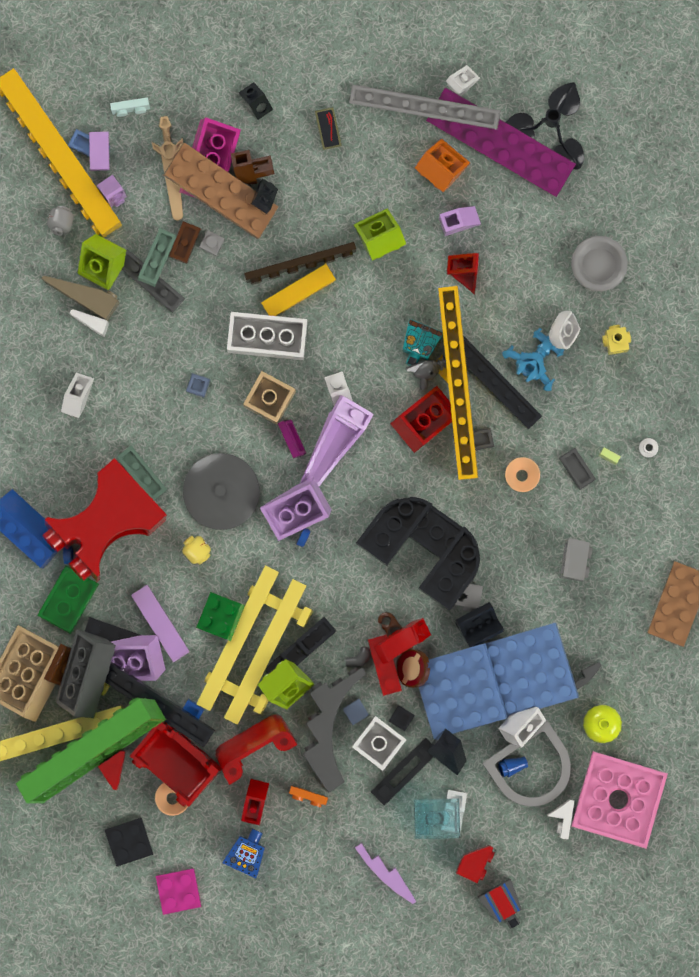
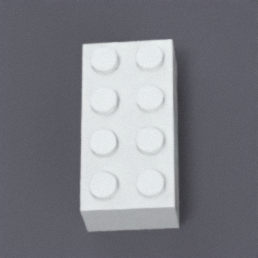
(267, 336)

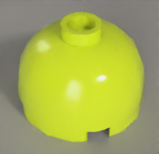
(602, 724)

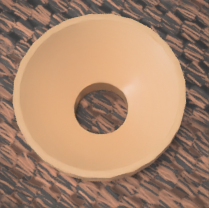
(522, 464)
(162, 804)

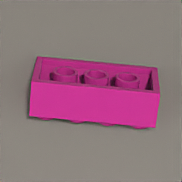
(216, 143)

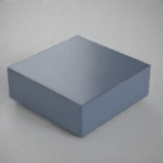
(198, 385)
(355, 711)

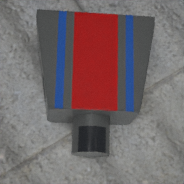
(502, 903)

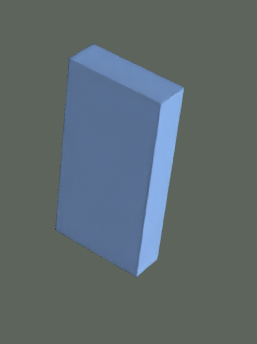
(80, 143)

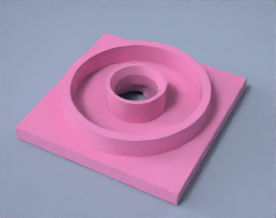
(636, 819)

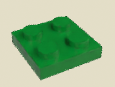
(220, 616)

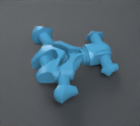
(532, 364)

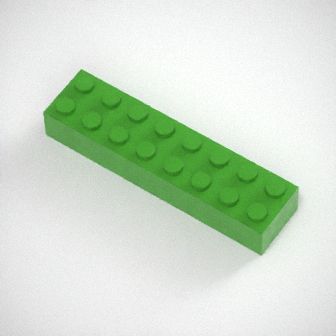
(90, 750)

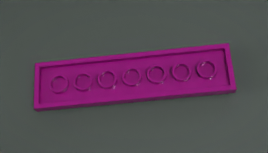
(510, 148)

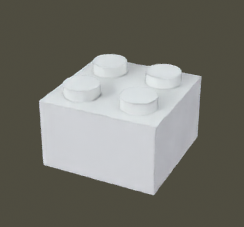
(379, 743)

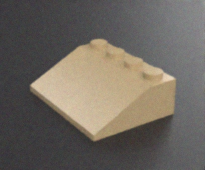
(23, 673)

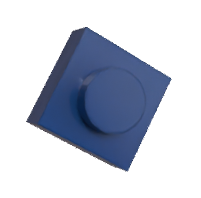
(194, 709)

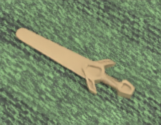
(167, 152)

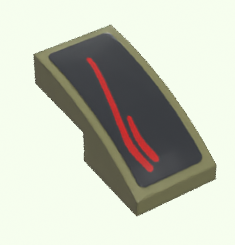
(328, 128)

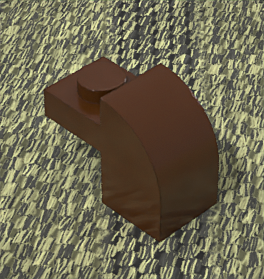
(250, 169)

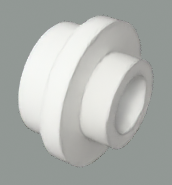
(644, 452)

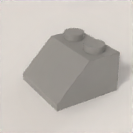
(575, 560)

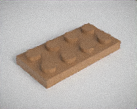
(677, 605)

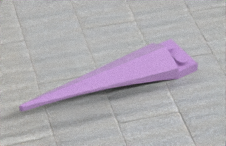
(339, 433)

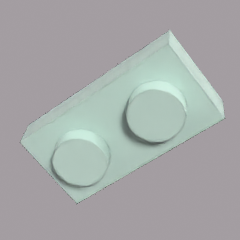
(137, 105)

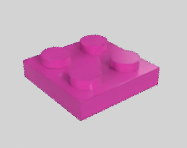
(178, 891)

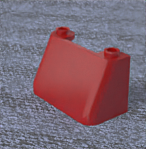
(247, 742)
(176, 762)

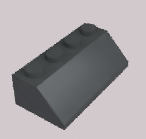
(85, 674)

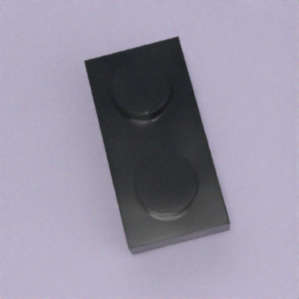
(264, 196)

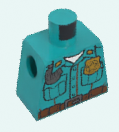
(420, 341)

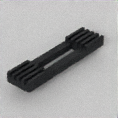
(385, 791)

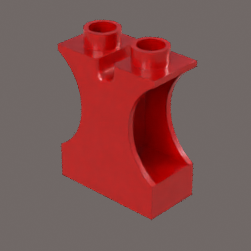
(116, 511)

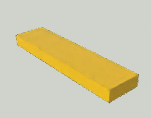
(298, 291)

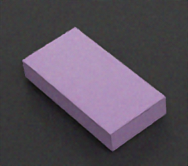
(99, 151)

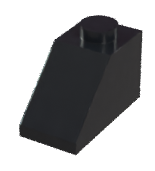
(448, 751)

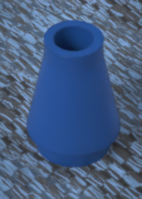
(511, 766)

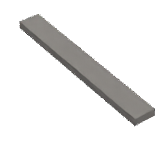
(425, 106)

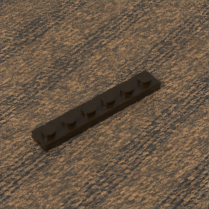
(308, 261)

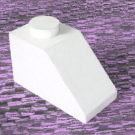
(77, 395)
(522, 726)

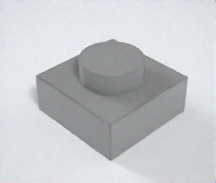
(212, 243)

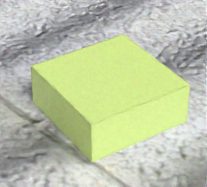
(609, 456)

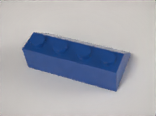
(25, 528)

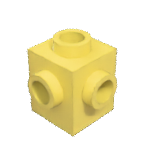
(614, 346)

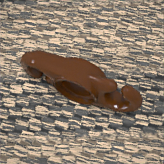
(393, 623)

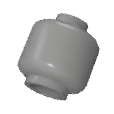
(60, 220)

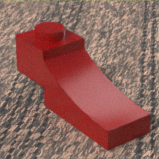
(402, 640)

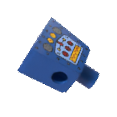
(246, 854)

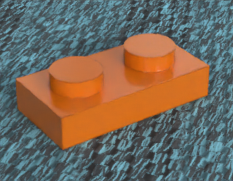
(300, 794)

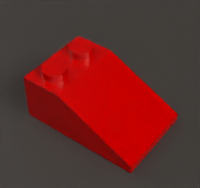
(424, 419)

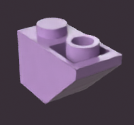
(112, 191)
(459, 220)

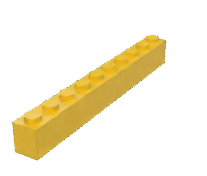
(59, 154)
(458, 383)

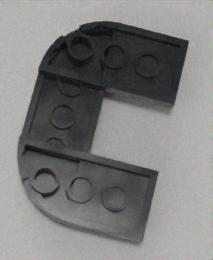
(435, 532)

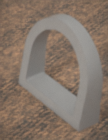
(527, 801)

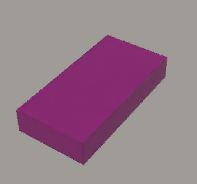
(292, 438)

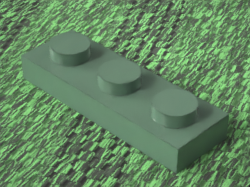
(157, 257)
(141, 473)

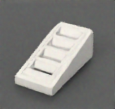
(94, 323)

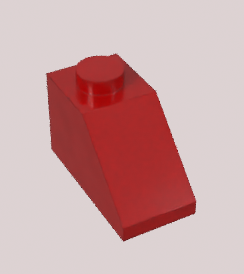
(255, 802)

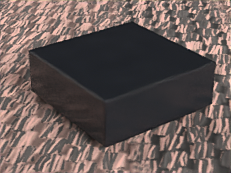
(401, 718)

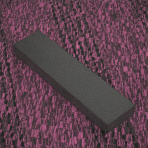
(162, 291)

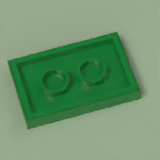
(67, 600)

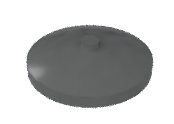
(221, 491)

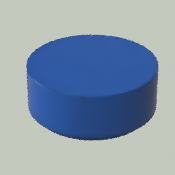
(303, 537)
(68, 555)

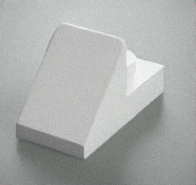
(462, 80)
(337, 386)
(565, 812)

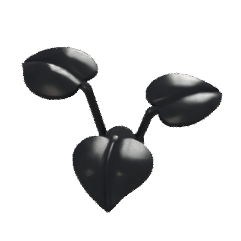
(563, 101)

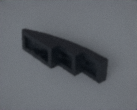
(305, 644)

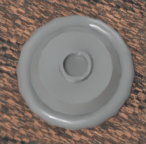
(599, 263)

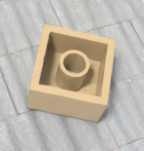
(269, 397)

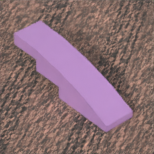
(160, 623)
(390, 878)

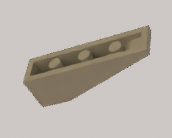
(92, 299)

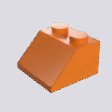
(441, 165)

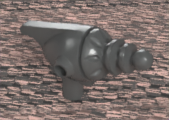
(426, 370)

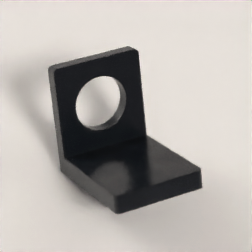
(253, 97)

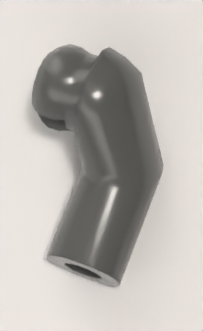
(360, 659)

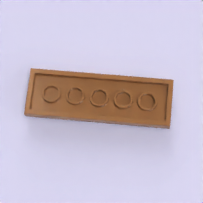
(218, 190)

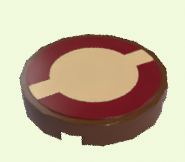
(413, 668)

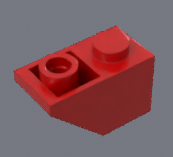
(474, 862)

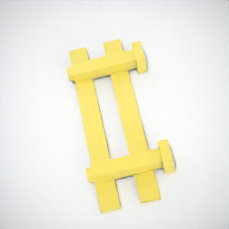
(244, 693)

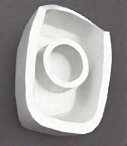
(564, 330)

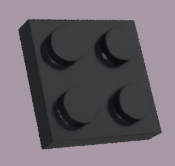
(129, 842)

